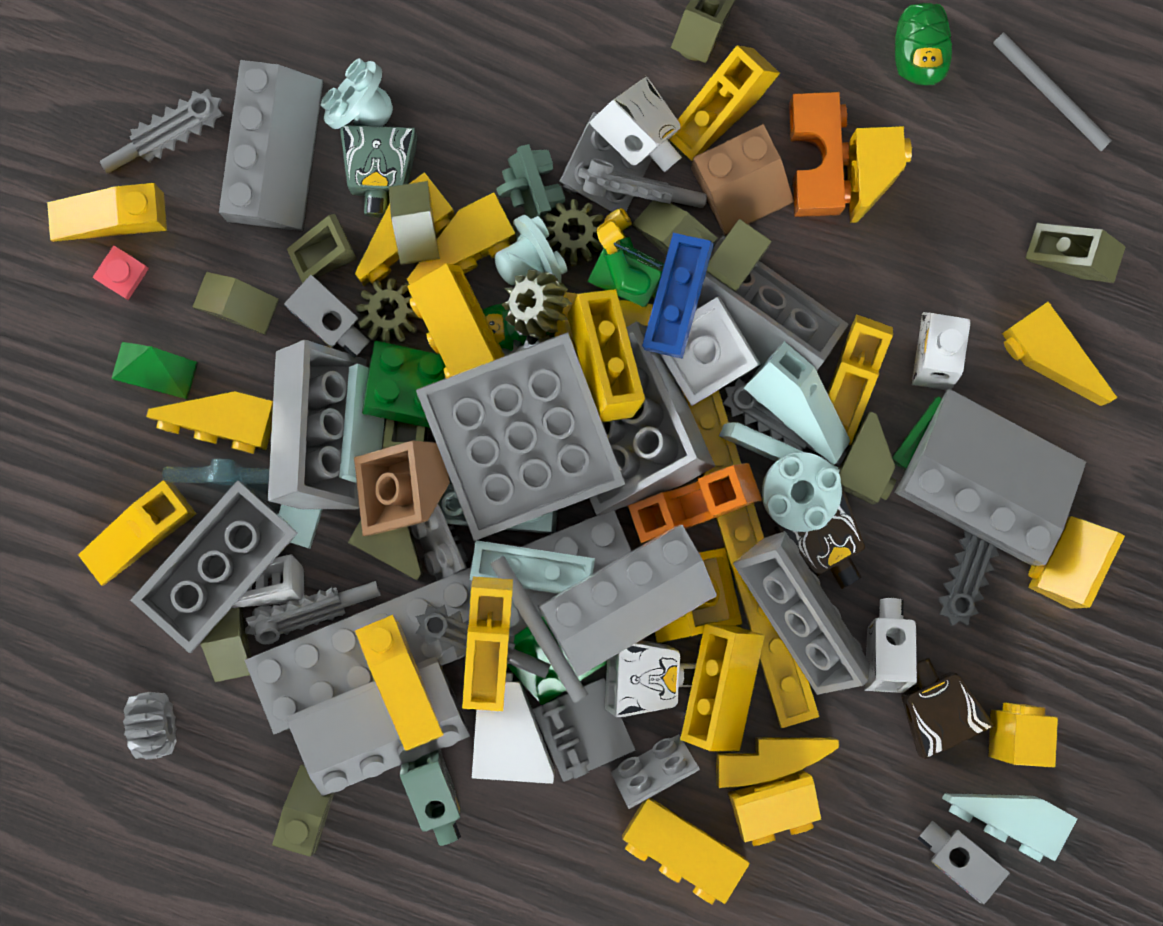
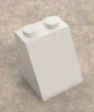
(510, 741)

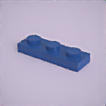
(677, 295)

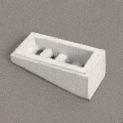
(286, 585)

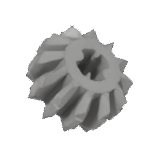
(150, 725)

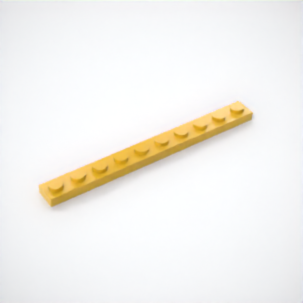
(740, 532)

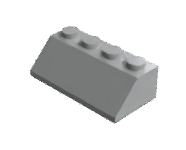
(270, 146)
(774, 312)
(310, 428)
(214, 566)
(628, 600)
(803, 615)
(356, 737)

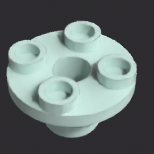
(358, 98)
(529, 252)
(802, 492)

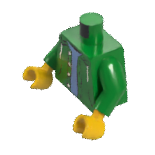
(623, 266)

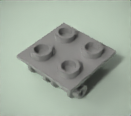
(595, 146)
(441, 553)
(582, 732)
(654, 770)

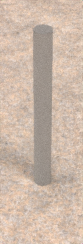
(1052, 91)
(540, 631)

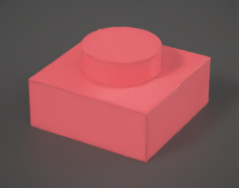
(120, 272)

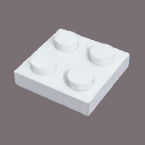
(713, 353)

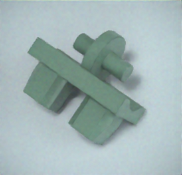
(525, 185)

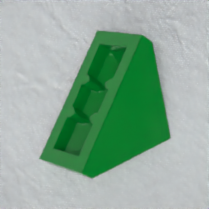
(154, 369)

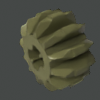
(585, 225)
(536, 304)
(376, 309)

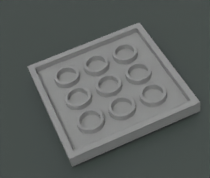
(520, 436)

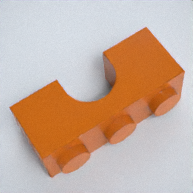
(819, 120)
(696, 503)

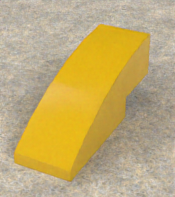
(858, 370)
(487, 643)
(772, 759)

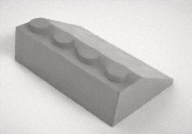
(660, 442)
(993, 479)

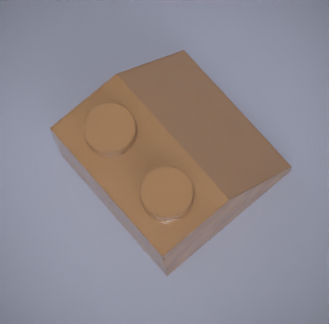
(743, 179)
(399, 485)

